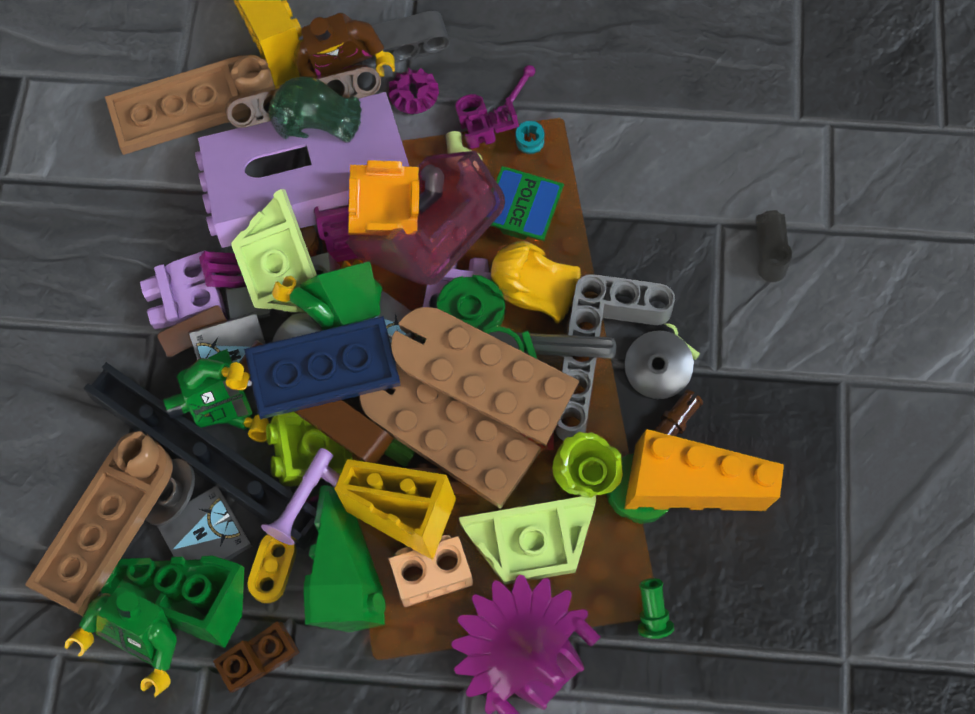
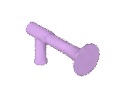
(317, 469)

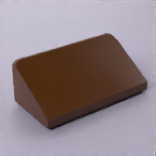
(177, 337)

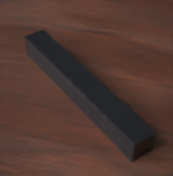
(202, 451)

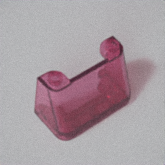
(444, 230)

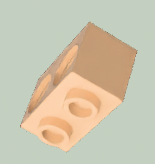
(434, 580)

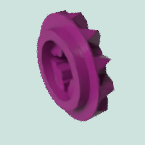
(401, 95)

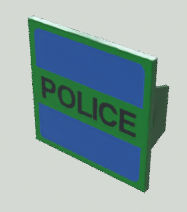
(528, 204)

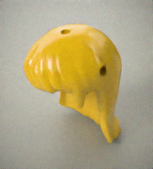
(534, 280)

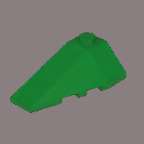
(343, 583)
(196, 594)

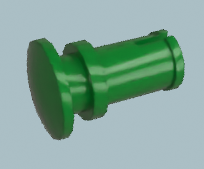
(654, 616)

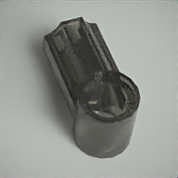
(772, 244)

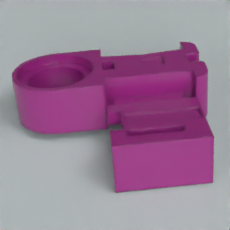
(480, 123)
(336, 225)

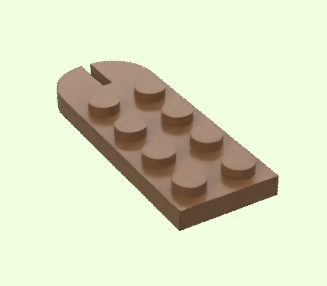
(185, 102)
(483, 372)
(453, 437)
(103, 523)

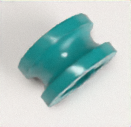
(526, 128)

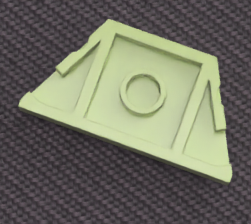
(271, 251)
(532, 539)

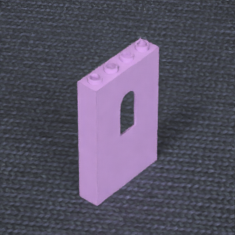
(237, 198)

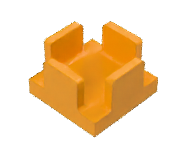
(383, 198)

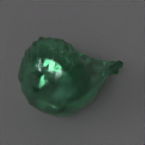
(312, 104)

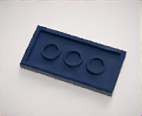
(322, 367)

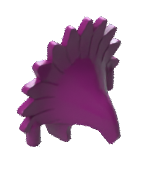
(521, 644)

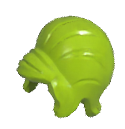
(587, 465)

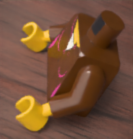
(338, 43)

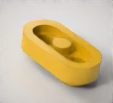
(271, 568)

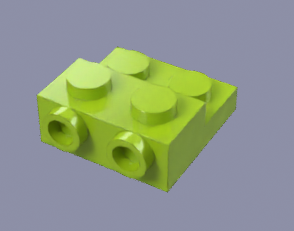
(296, 446)

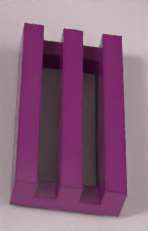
(221, 263)

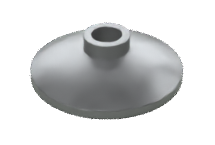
(664, 382)
(175, 494)

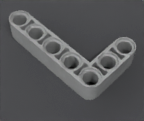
(593, 312)

